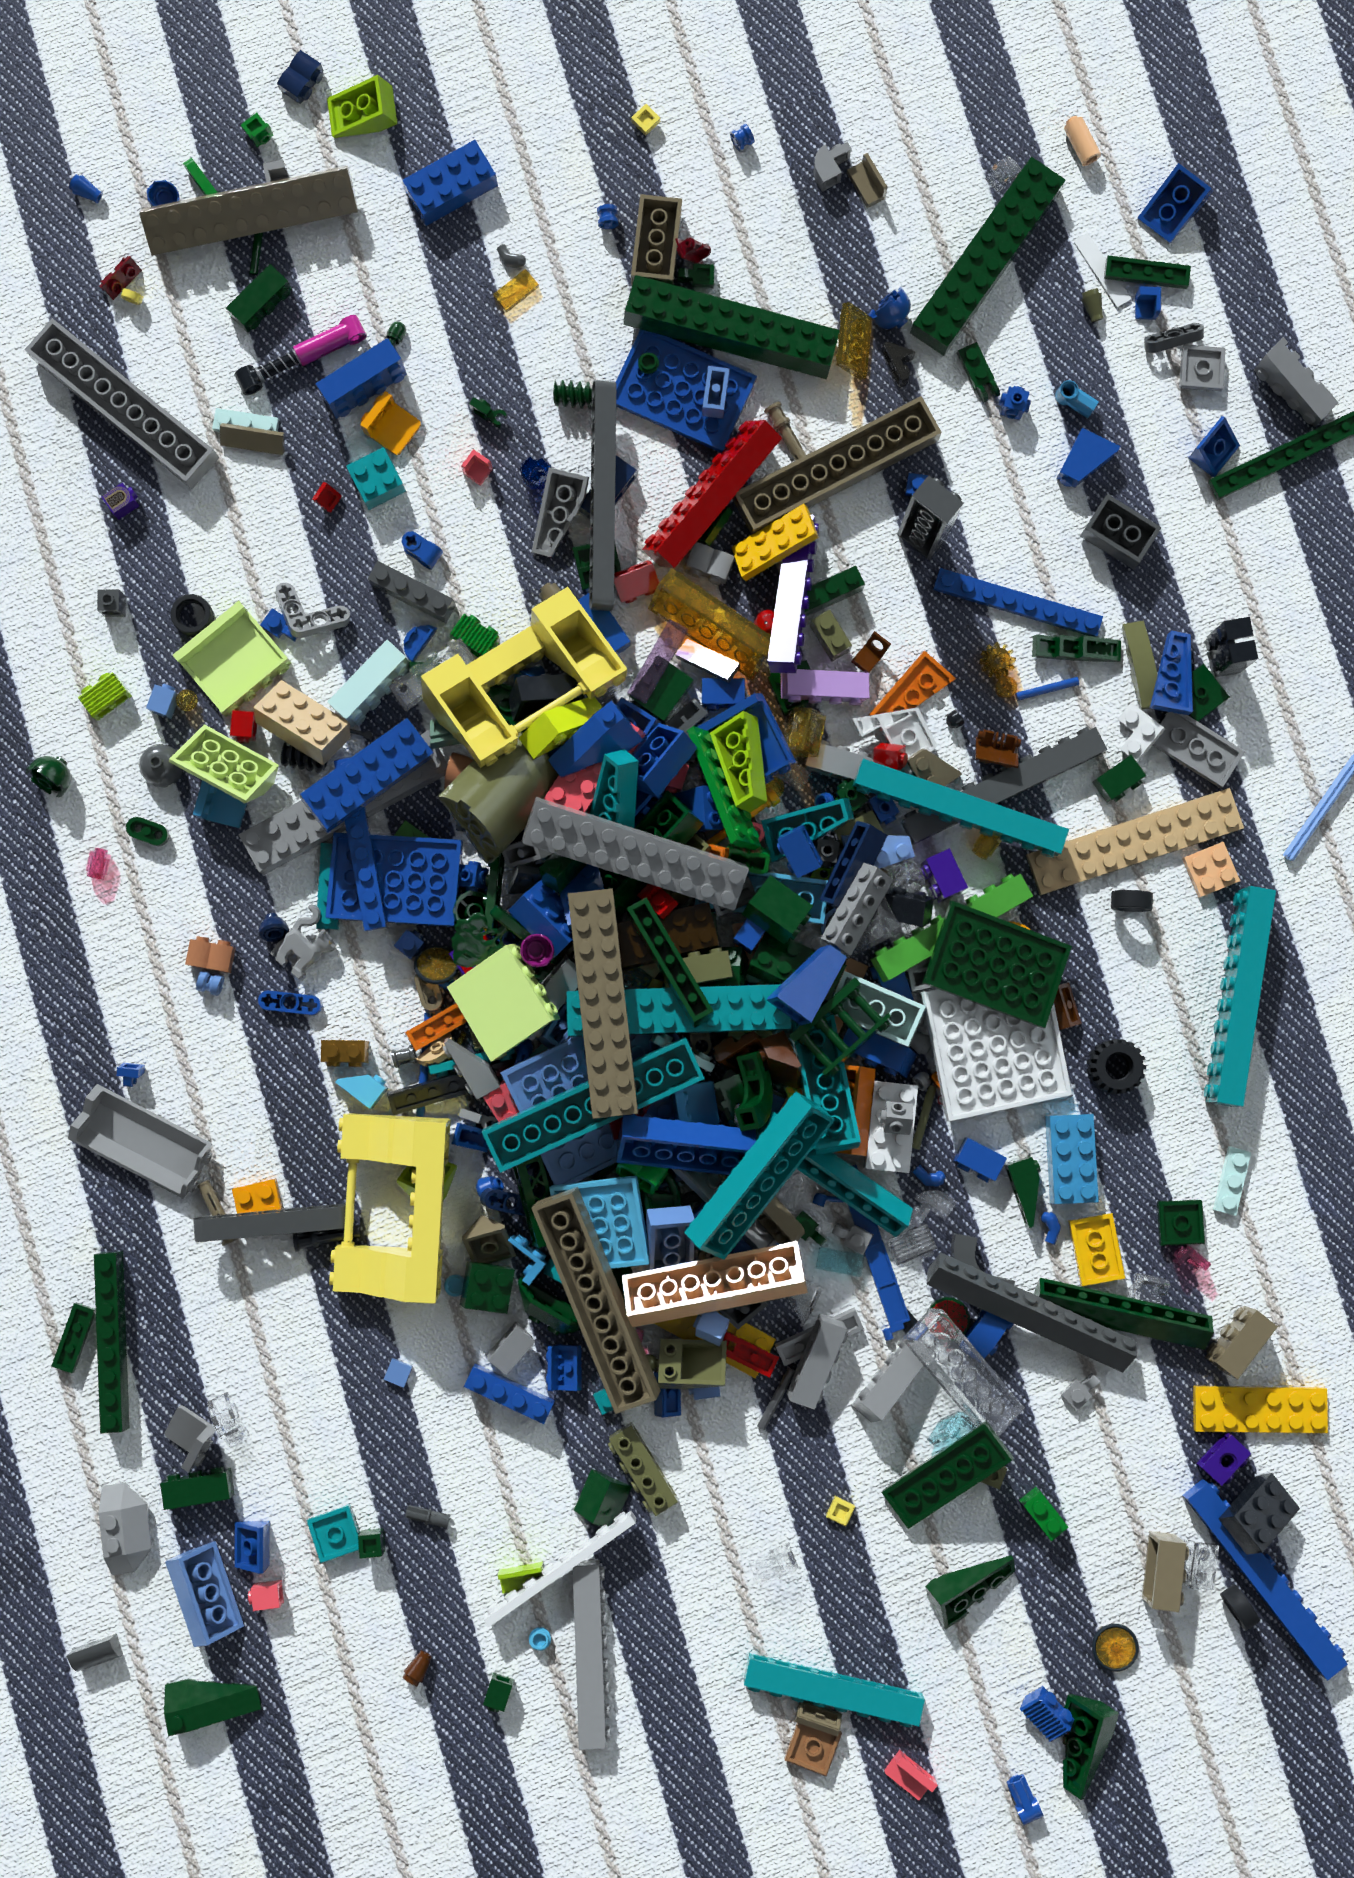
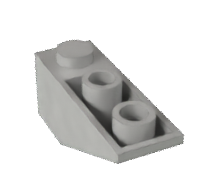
(476, 1071)

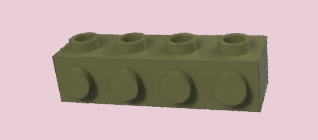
(643, 1469)

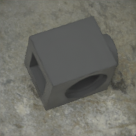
(111, 603)

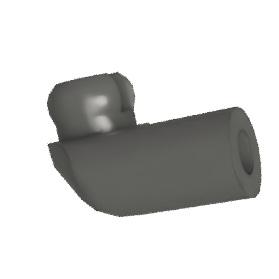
(510, 259)

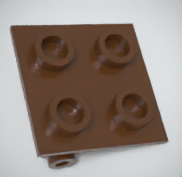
(996, 751)

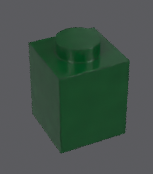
(498, 1693)

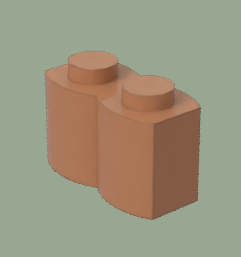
(210, 955)

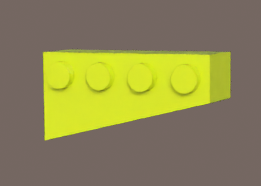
(557, 726)

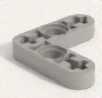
(302, 619)

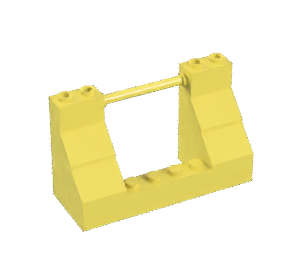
(558, 630)
(395, 1272)

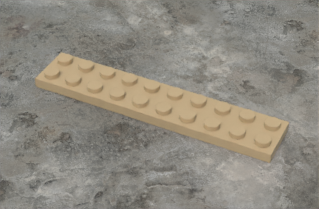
(1136, 841)

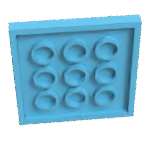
(616, 1216)

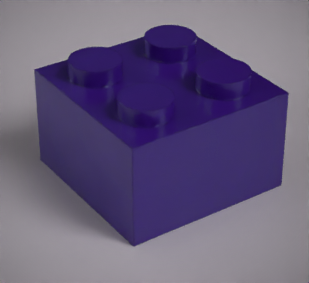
(943, 876)

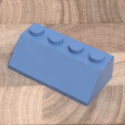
(204, 1594)

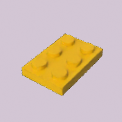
(1096, 1249)

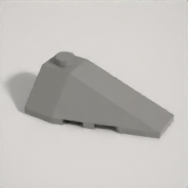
(560, 503)

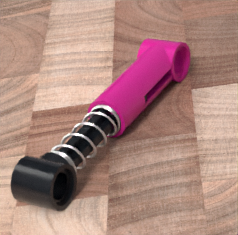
(346, 332)

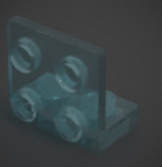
(951, 1426)

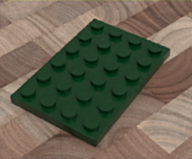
(997, 964)

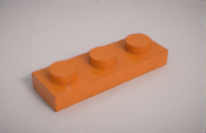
(435, 1027)

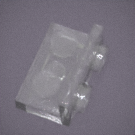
(1201, 1565)

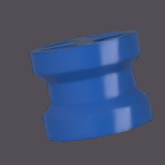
(742, 137)
(607, 216)

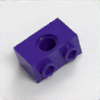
(1211, 1461)

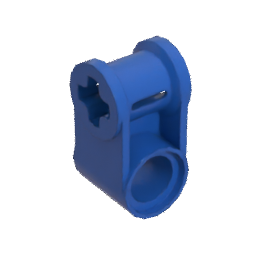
(424, 551)

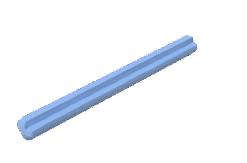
(1320, 810)

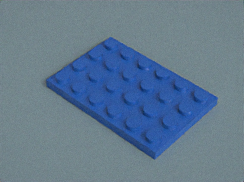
(677, 389)
(414, 877)

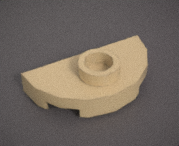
(435, 1052)

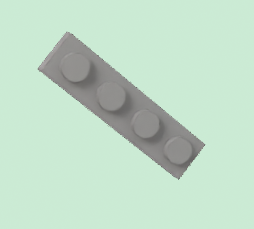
(793, 1347)

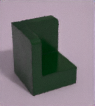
(371, 1543)

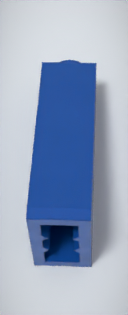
(808, 986)

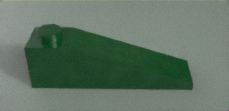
(958, 1590)
(200, 1703)
(1086, 1741)

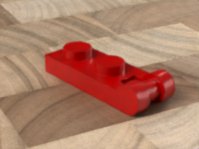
(750, 1355)

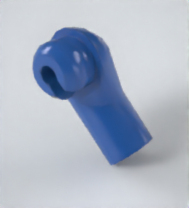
(929, 1179)
(1053, 1226)

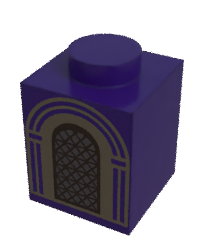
(121, 500)

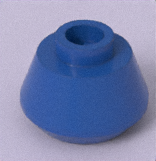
(489, 1182)

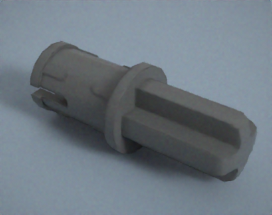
(428, 1516)

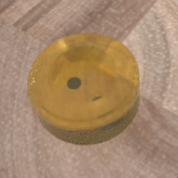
(1006, 687)

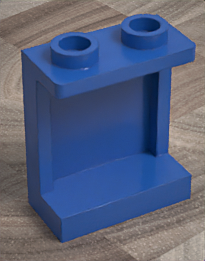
(701, 803)

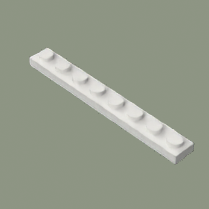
(553, 1572)

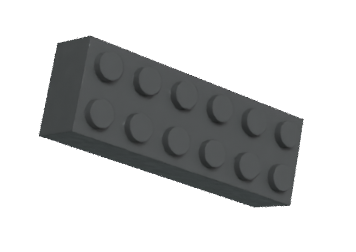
(930, 517)

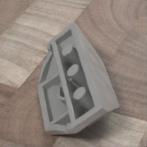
(123, 1528)

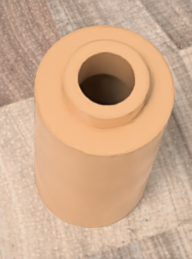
(1082, 140)

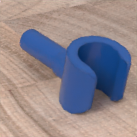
(820, 1199)

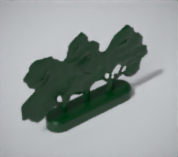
(472, 949)

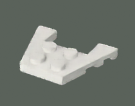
(900, 728)

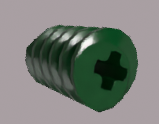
(573, 394)

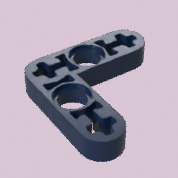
(504, 1195)

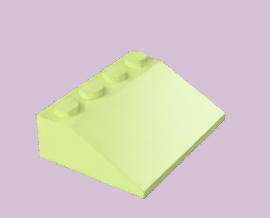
(226, 765)

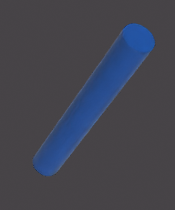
(1047, 688)

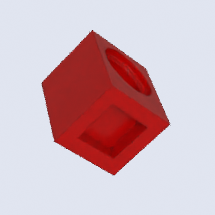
(243, 726)

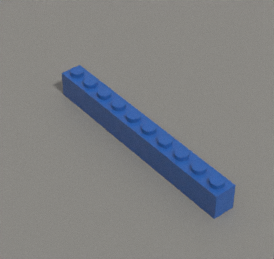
(1269, 1585)

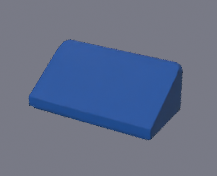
(668, 1401)

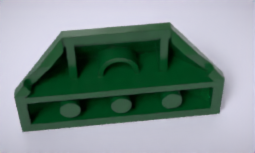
(547, 1309)

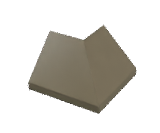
(488, 1241)

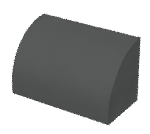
(95, 1653)

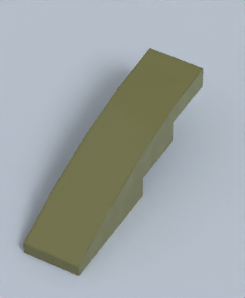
(1141, 661)

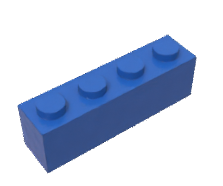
(509, 1393)

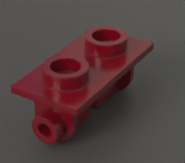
(693, 250)
(121, 278)

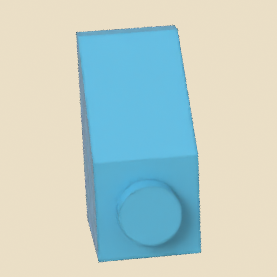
(365, 1088)

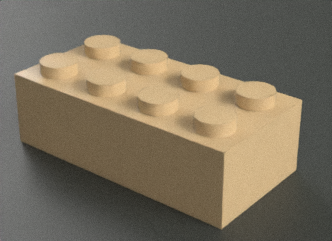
(302, 722)

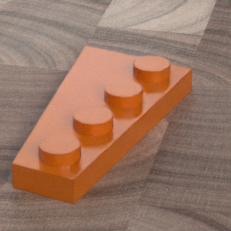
(915, 686)

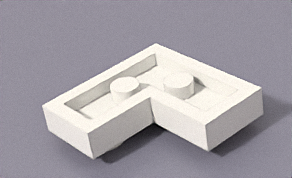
(1144, 730)

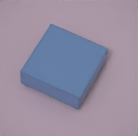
(398, 1372)

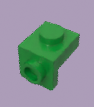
(257, 130)

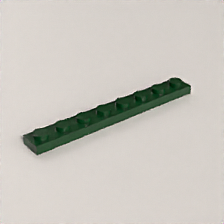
(1283, 456)

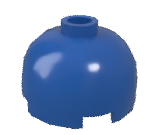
(892, 310)

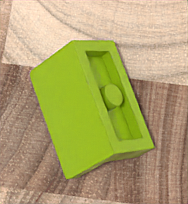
(514, 1577)

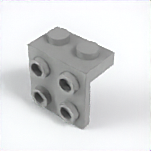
(191, 1434)

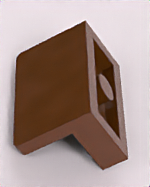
(1066, 1007)

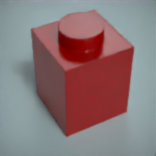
(890, 755)

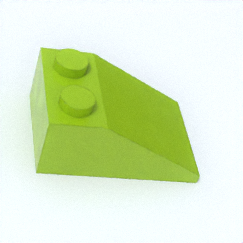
(362, 108)

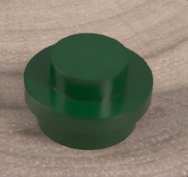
(648, 363)

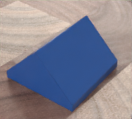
(1215, 448)
(252, 1545)

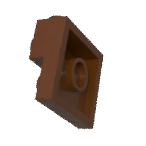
(730, 1048)

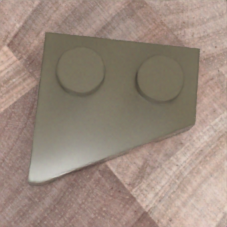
(932, 768)

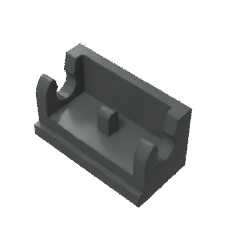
(691, 715)

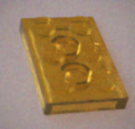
(854, 341)

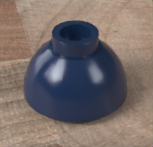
(273, 928)

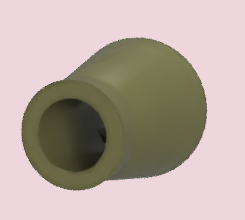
(1093, 304)

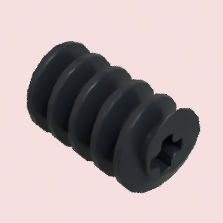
(294, 757)

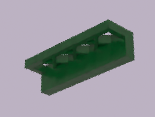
(527, 1197)

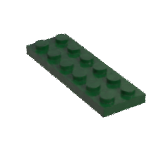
(947, 1474)

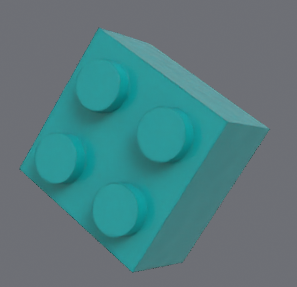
(376, 478)

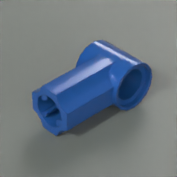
(1026, 1804)

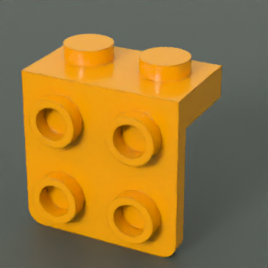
(389, 424)

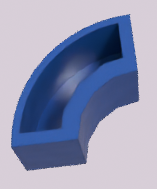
(987, 1332)

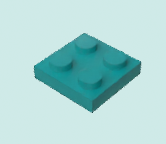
(334, 1533)

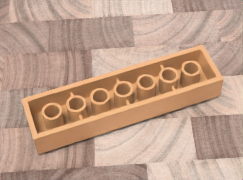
(714, 1284)

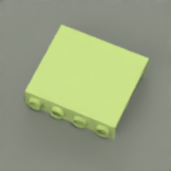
(232, 659)
(503, 1001)

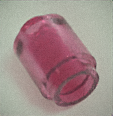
(98, 863)

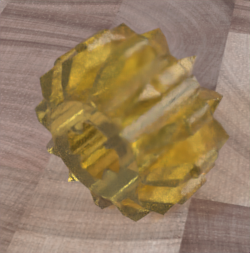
(989, 660)

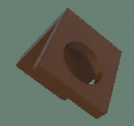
(870, 655)

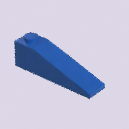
(602, 734)

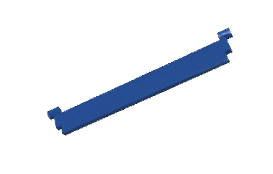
(882, 1275)

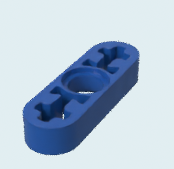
(275, 995)

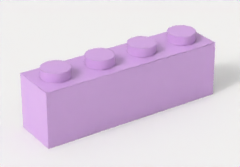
(825, 686)

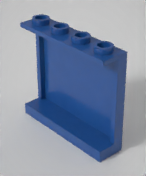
(775, 750)

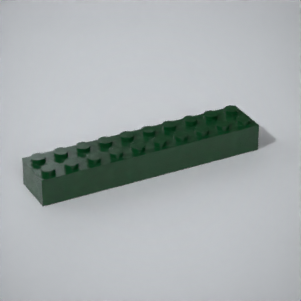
(987, 256)
(730, 327)

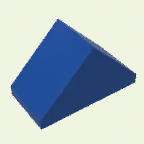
(469, 1137)

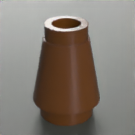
(416, 1670)

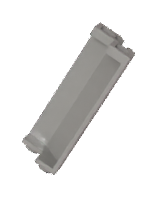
(140, 1141)

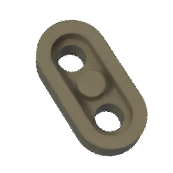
(427, 990)

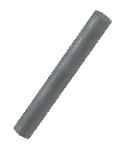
(776, 1399)

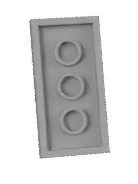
(1198, 748)

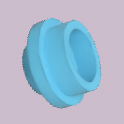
(454, 1285)
(539, 1638)

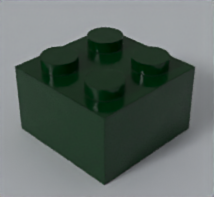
(487, 1287)

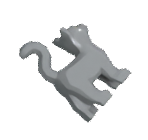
(301, 947)

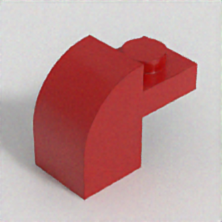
(660, 901)

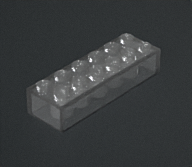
(962, 1371)

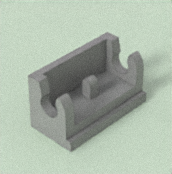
(510, 1348)

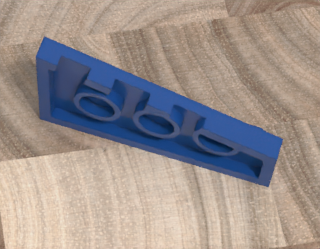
(1174, 676)

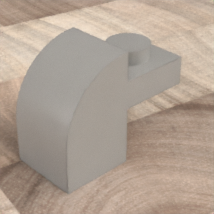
(826, 165)

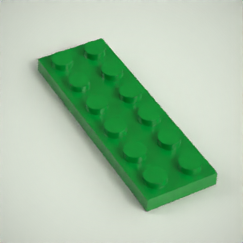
(735, 820)

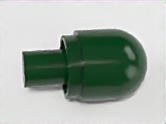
(396, 332)

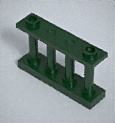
(834, 1005)

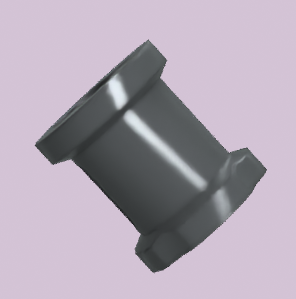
(403, 1056)

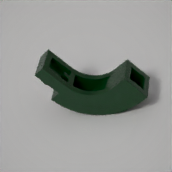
(757, 1092)

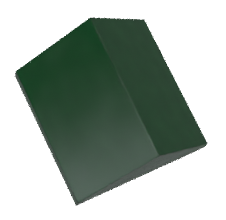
(602, 1498)

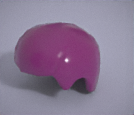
(537, 950)

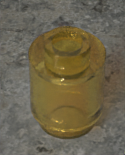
(986, 846)

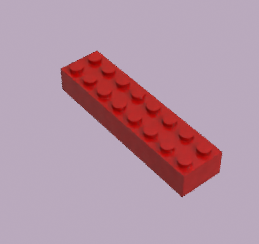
(711, 493)

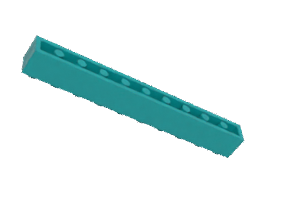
(961, 808)

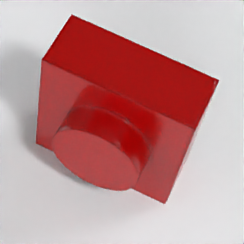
(326, 497)

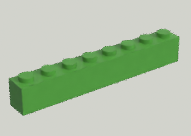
(920, 946)

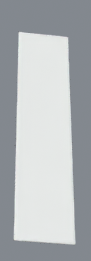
(1097, 263)

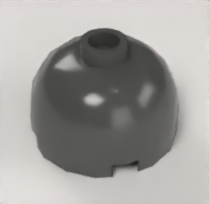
(156, 768)

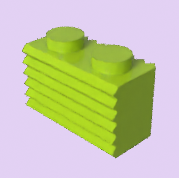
(104, 695)

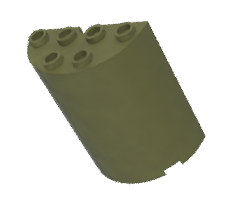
(498, 798)

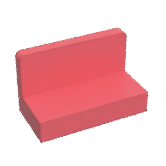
(910, 1775)

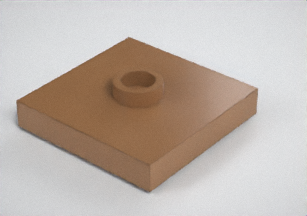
(812, 1749)

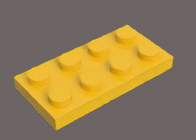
(775, 542)

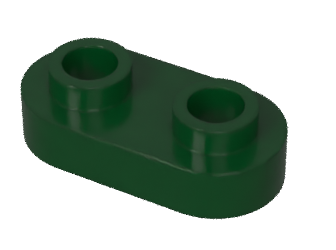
(148, 831)

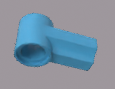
(1078, 400)

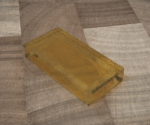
(516, 290)

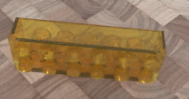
(711, 622)

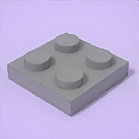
(1202, 368)

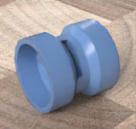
(210, 983)

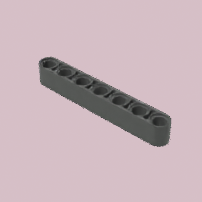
(269, 1222)

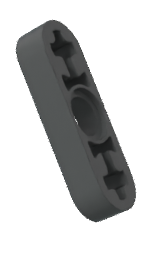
(1174, 337)

